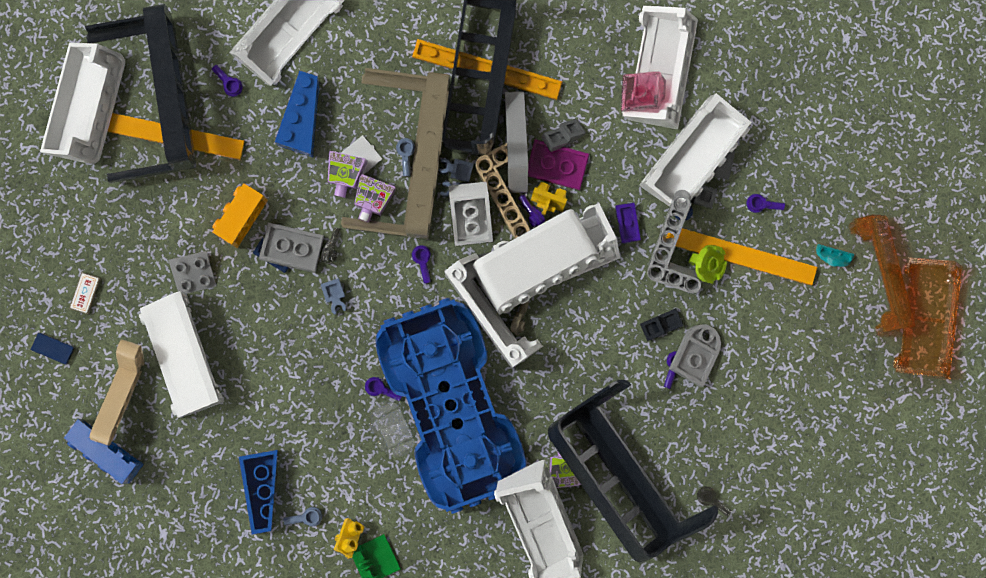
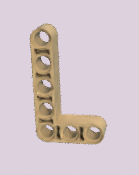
(501, 189)
(130, 360)

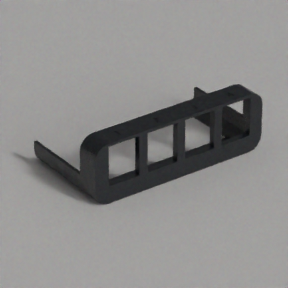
(495, 77)
(168, 84)
(627, 474)

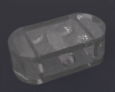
(391, 429)

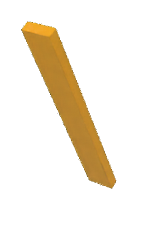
(514, 77)
(151, 131)
(749, 257)

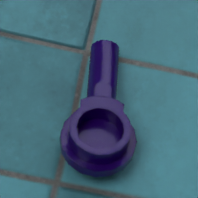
(232, 86)
(757, 203)
(536, 217)
(421, 256)
(671, 375)
(375, 386)

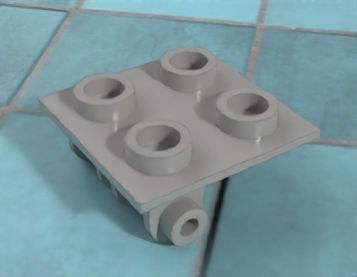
(192, 272)

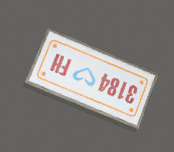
(85, 293)

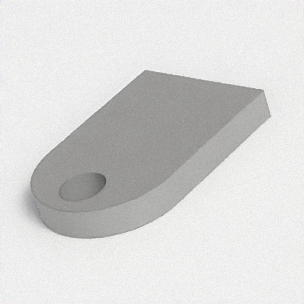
(695, 355)

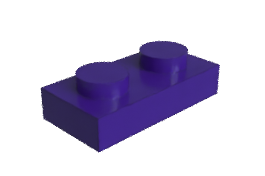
(627, 223)

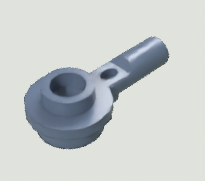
(405, 148)
(311, 517)

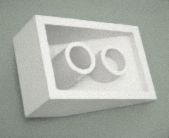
(470, 213)

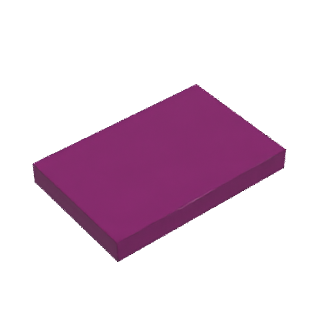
(558, 167)

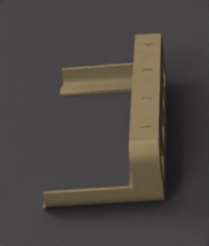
(426, 153)

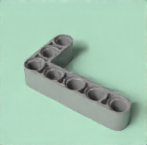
(516, 142)
(668, 244)

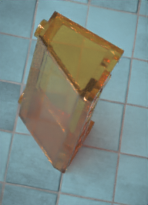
(878, 230)
(934, 305)

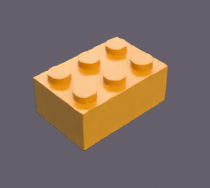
(239, 215)

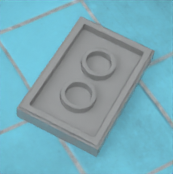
(291, 247)

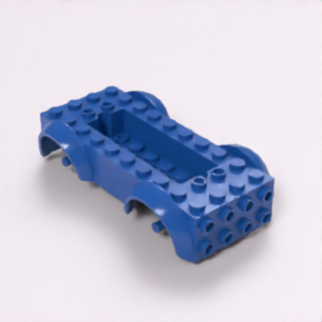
(449, 347)

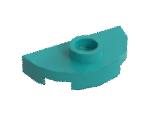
(834, 256)

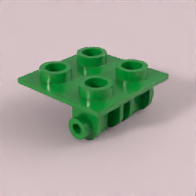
(375, 558)

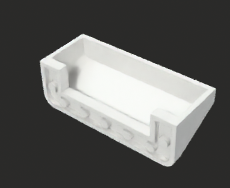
(83, 103)
(697, 151)
(535, 261)

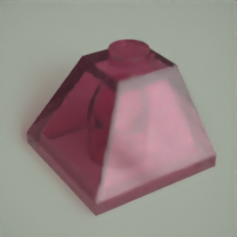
(642, 91)

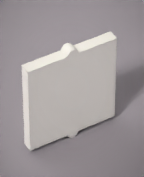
(363, 149)

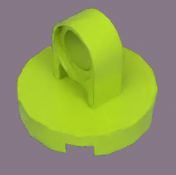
(709, 263)

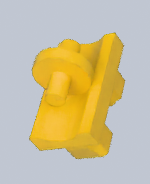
(547, 200)
(348, 537)

